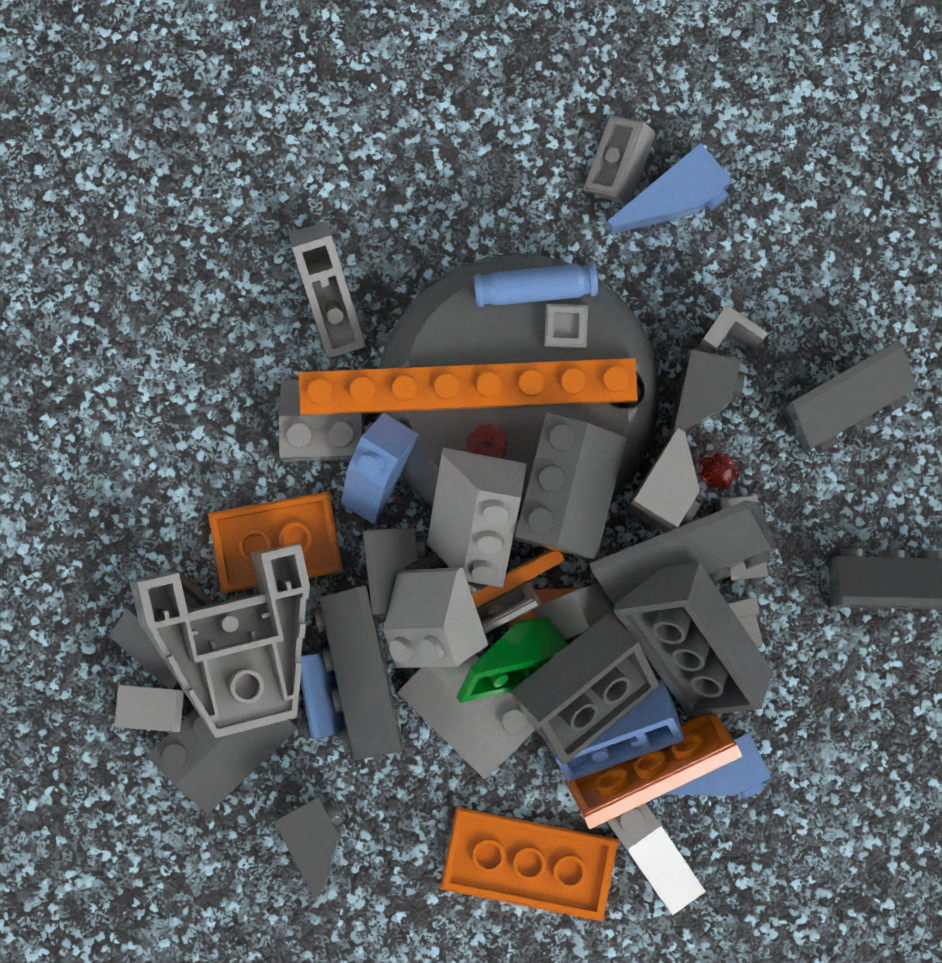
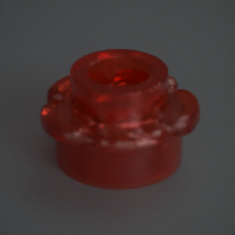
(483, 433)
(719, 471)

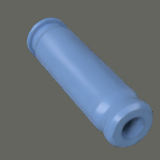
(536, 284)

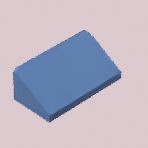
(318, 697)

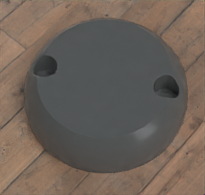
(451, 330)

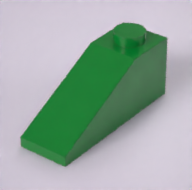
(512, 659)

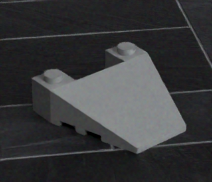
(237, 654)

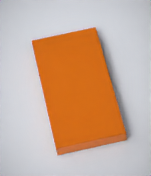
(639, 780)
(529, 864)

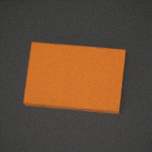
(261, 526)

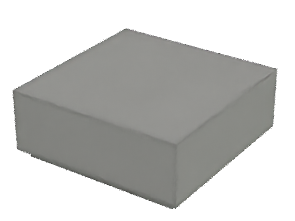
(566, 326)

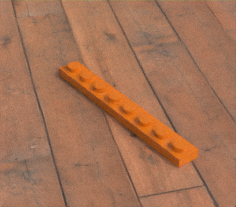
(468, 387)

